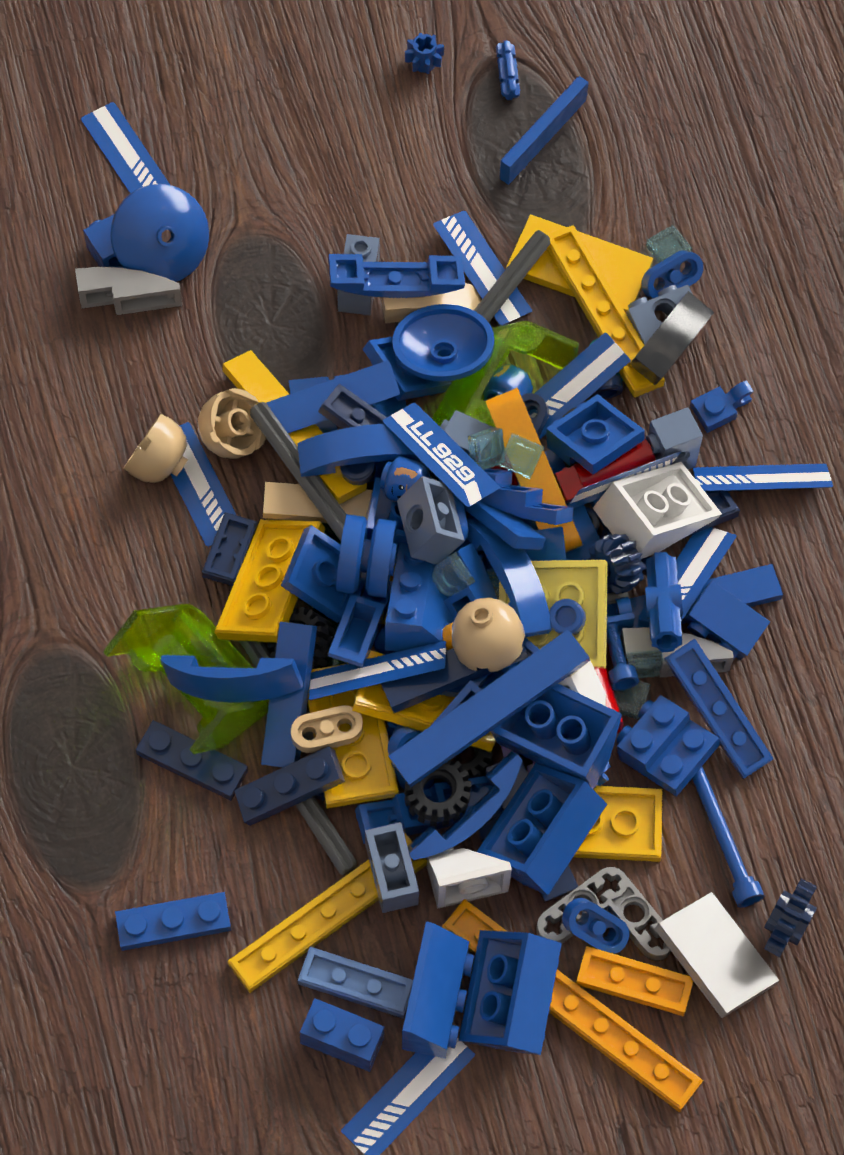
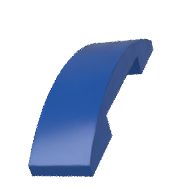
(396, 279)
(348, 447)
(516, 576)
(222, 684)
(503, 778)

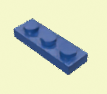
(172, 921)

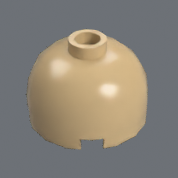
(227, 424)
(159, 452)
(487, 635)

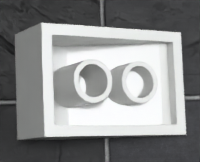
(656, 508)

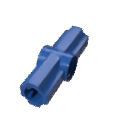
(664, 602)

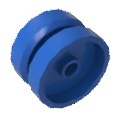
(367, 556)

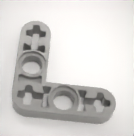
(615, 903)

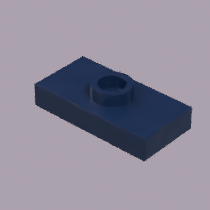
(229, 548)

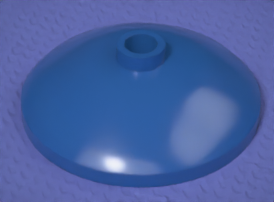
(143, 219)
(443, 342)

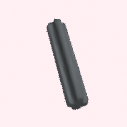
(327, 835)

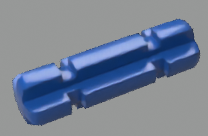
(507, 70)

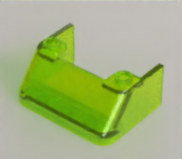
(522, 337)
(189, 632)

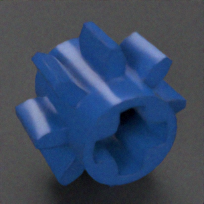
(424, 53)

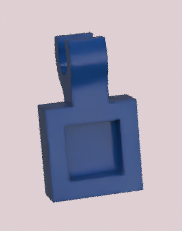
(718, 408)

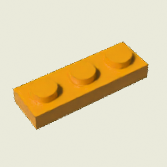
(634, 981)

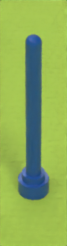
(746, 890)

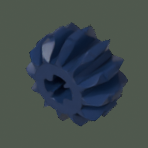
(623, 562)

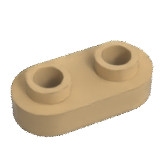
(325, 726)

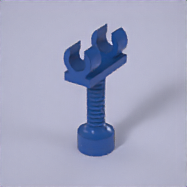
(622, 675)

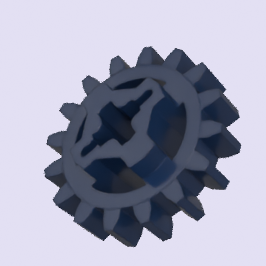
(790, 917)

